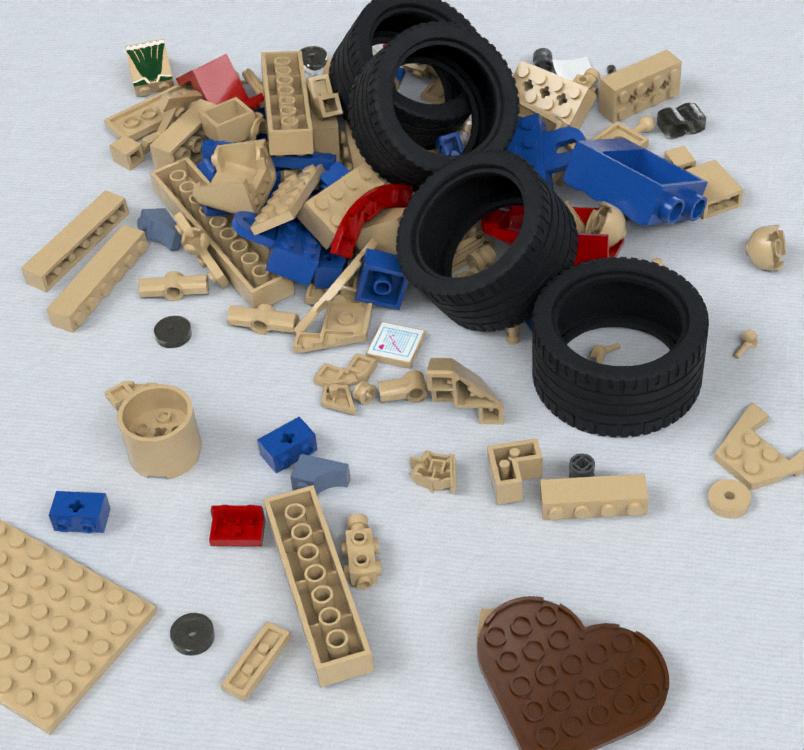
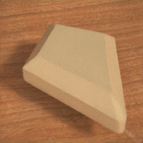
(338, 398)

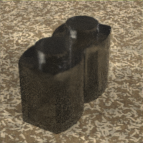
(681, 120)

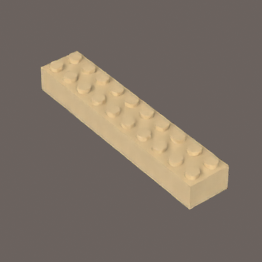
(237, 257)

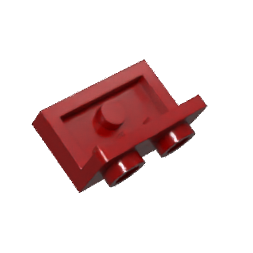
(237, 525)

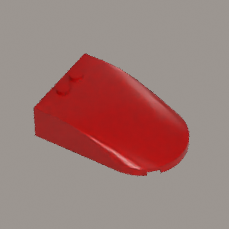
(506, 224)

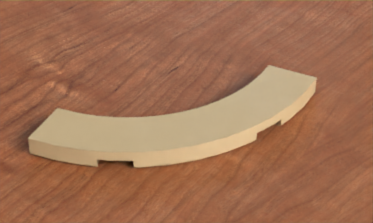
(335, 287)

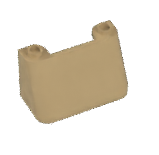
(241, 180)

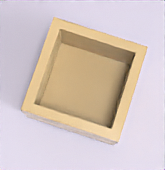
(228, 121)

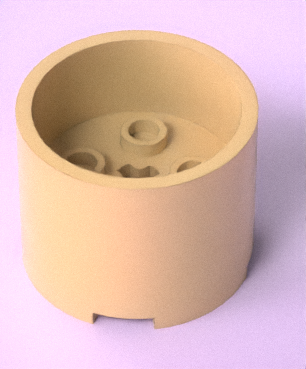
(159, 431)

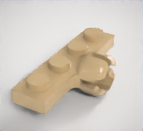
(196, 243)

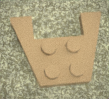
(175, 106)
(343, 324)
(751, 457)

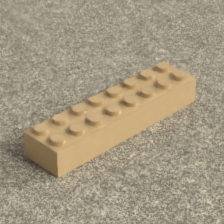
(286, 104)
(318, 587)

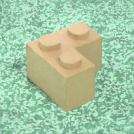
(510, 465)

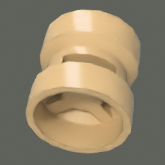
(483, 258)

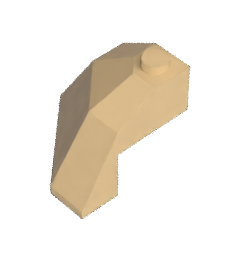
(457, 384)

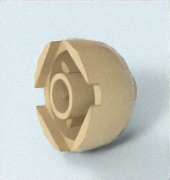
(607, 221)
(766, 248)

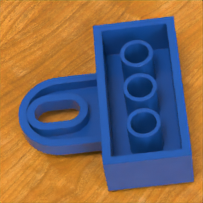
(540, 147)
(292, 247)

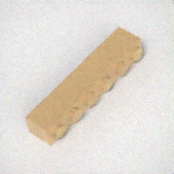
(75, 241)
(97, 278)

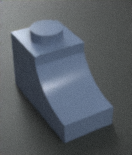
(160, 227)
(320, 473)

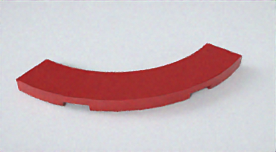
(363, 211)

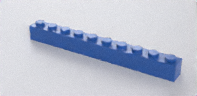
(286, 161)

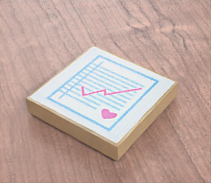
(396, 344)

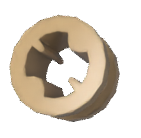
(364, 392)

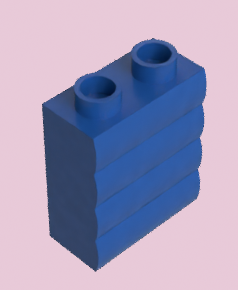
(635, 181)

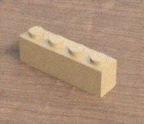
(593, 497)

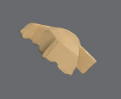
(434, 471)

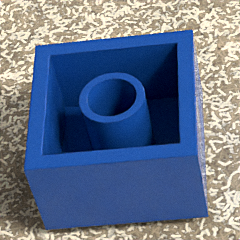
(380, 280)

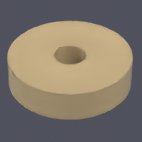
(729, 489)

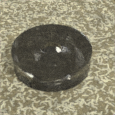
(314, 57)
(172, 331)
(196, 643)

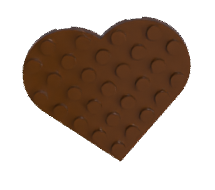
(566, 680)

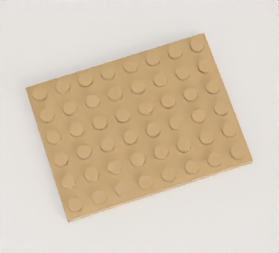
(57, 628)

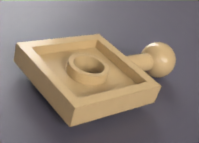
(619, 130)

